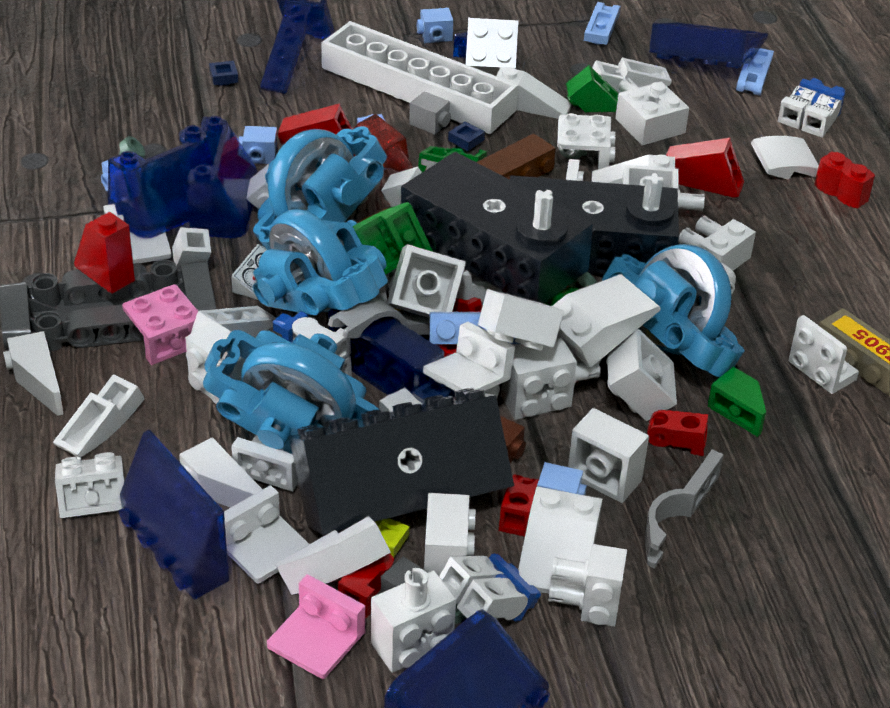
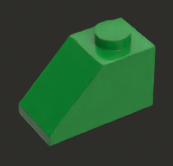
(591, 92)
(739, 400)

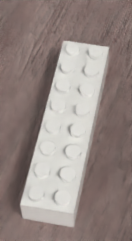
(410, 70)

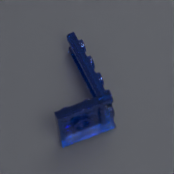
(299, 19)

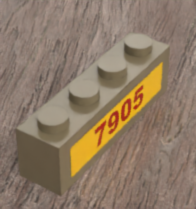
(866, 347)

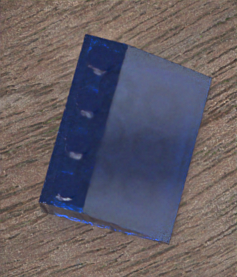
(705, 43)
(175, 518)

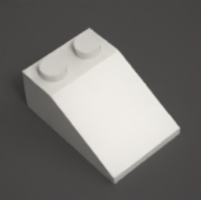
(602, 317)
(560, 527)

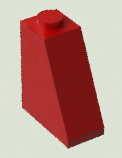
(327, 118)
(708, 166)
(106, 253)

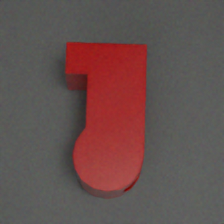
(679, 430)
(517, 505)
(366, 581)

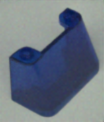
(154, 190)
(220, 191)
(471, 669)

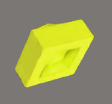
(393, 533)

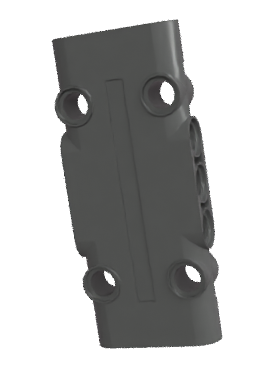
(86, 313)

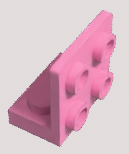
(163, 320)
(320, 628)

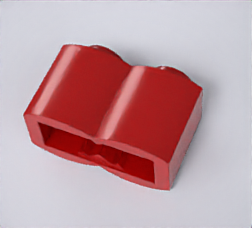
(844, 179)

